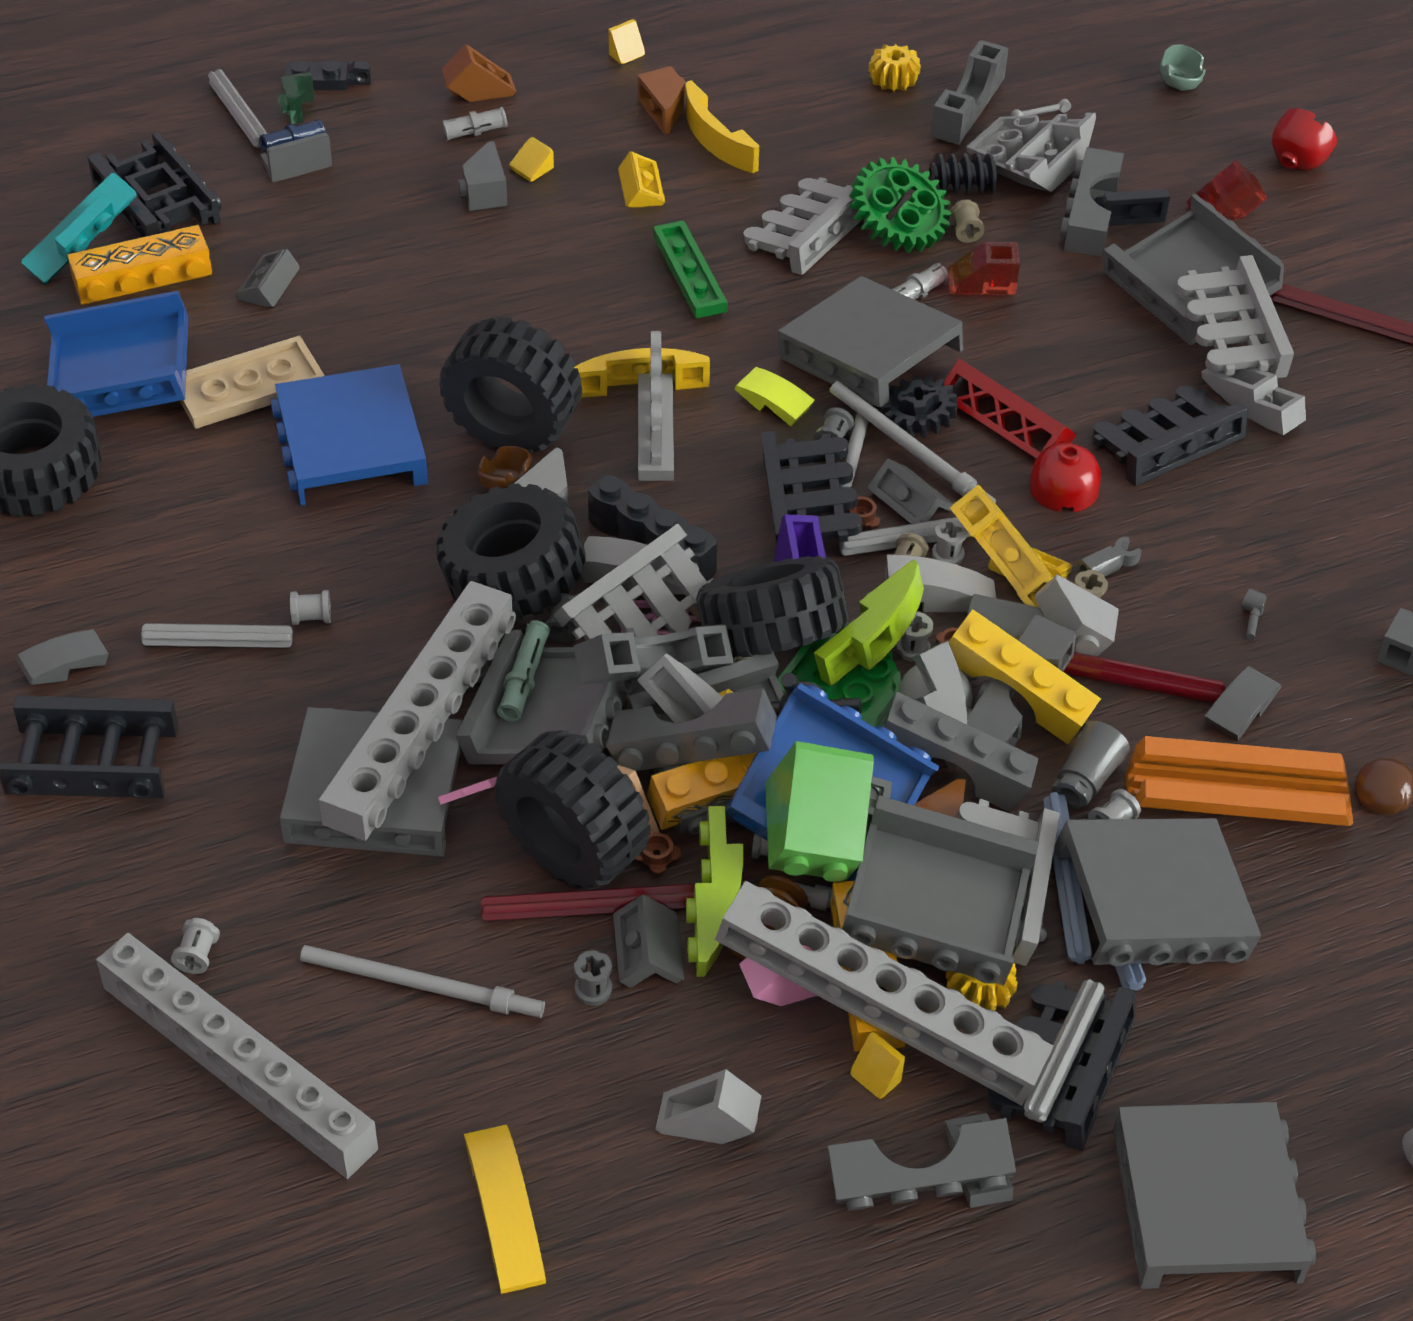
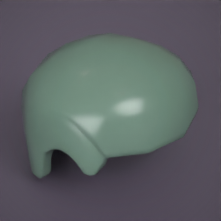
(1181, 67)

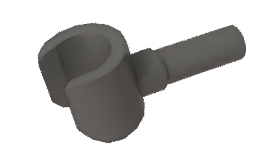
(1254, 603)

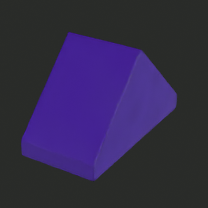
(799, 538)

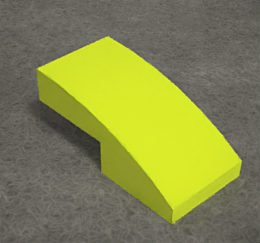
(767, 389)

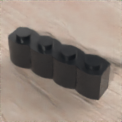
(638, 518)

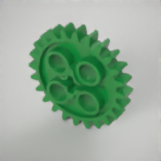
(919, 220)

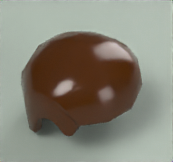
(505, 468)
(1385, 786)

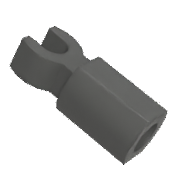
(1110, 558)

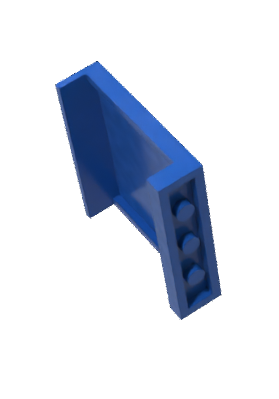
(121, 353)
(348, 428)
(818, 721)

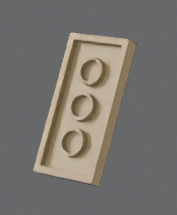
(245, 380)

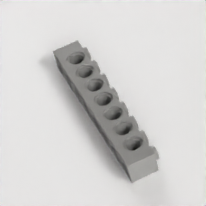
(416, 712)
(891, 1011)
(239, 1055)

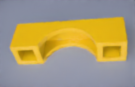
(1056, 699)

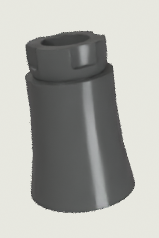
(1090, 763)

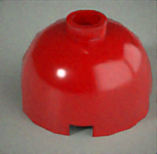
(1302, 141)
(1065, 477)

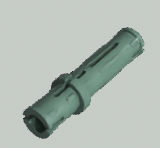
(520, 682)

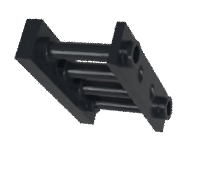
(89, 717)

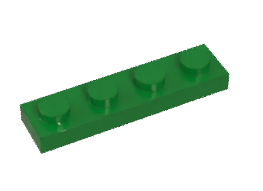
(690, 269)

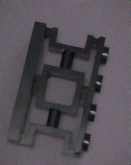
(168, 205)

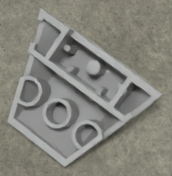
(1035, 150)

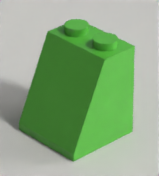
(818, 811)

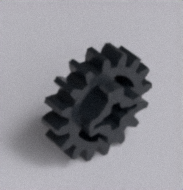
(921, 405)

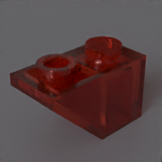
(1233, 192)
(986, 270)

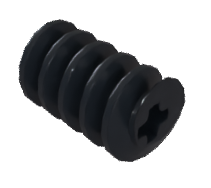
(964, 172)

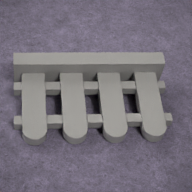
(810, 237)
(1256, 316)
(655, 419)
(647, 583)
(1041, 831)

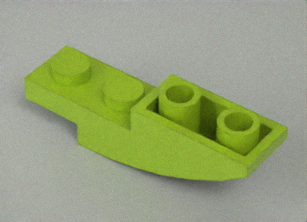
(873, 634)
(714, 895)

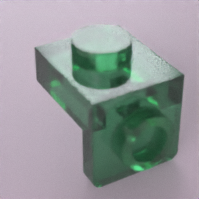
(295, 90)

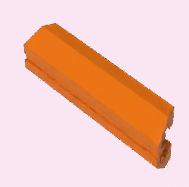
(1240, 780)

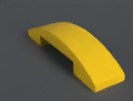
(733, 148)
(623, 367)
(1002, 543)
(505, 1209)

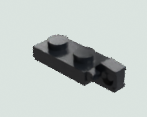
(332, 74)

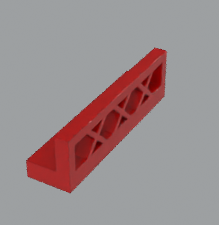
(1016, 405)

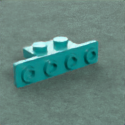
(79, 228)

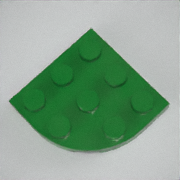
(872, 686)

